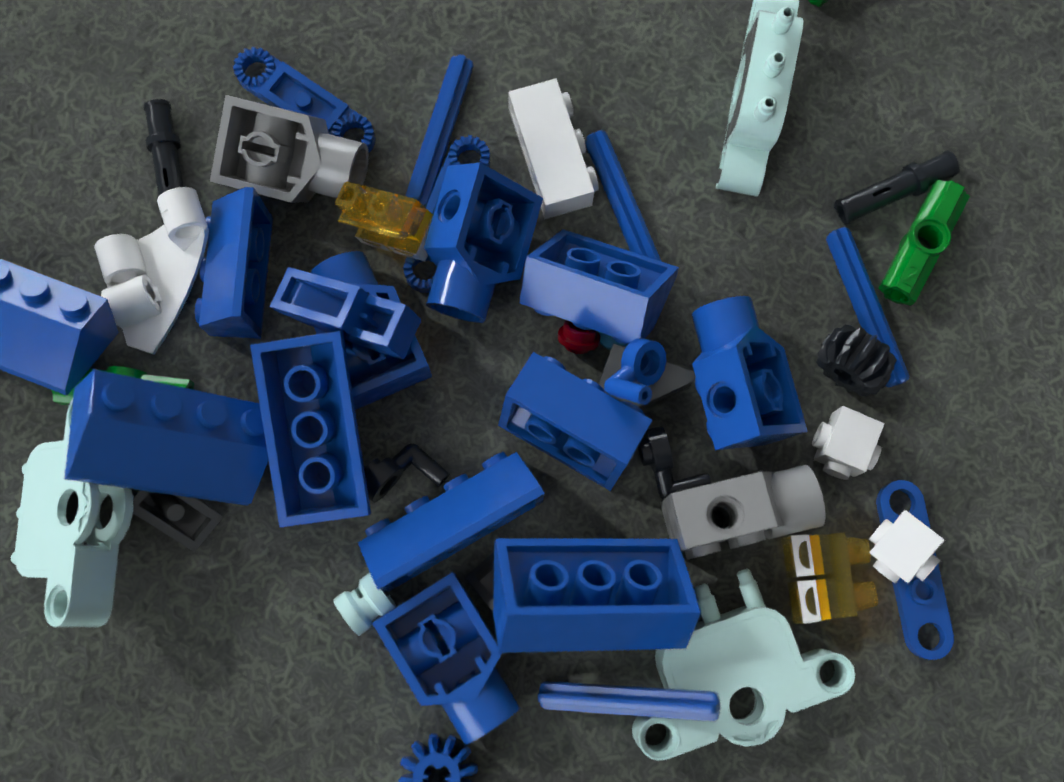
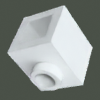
(848, 443)
(905, 548)

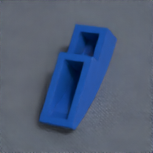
(347, 308)

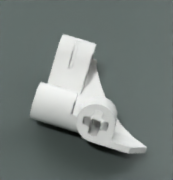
(154, 274)

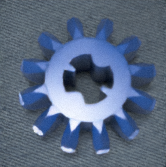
(438, 757)

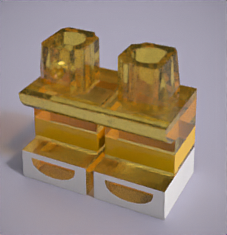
(385, 219)
(837, 593)

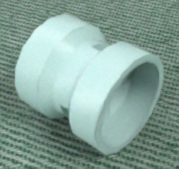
(363, 605)

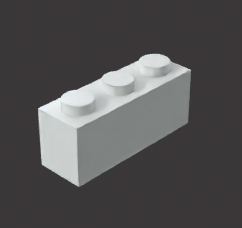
(552, 148)

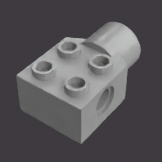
(283, 153)
(751, 510)

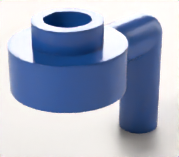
(641, 364)

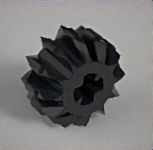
(856, 360)

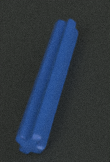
(440, 129)
(620, 195)
(864, 297)
(630, 700)

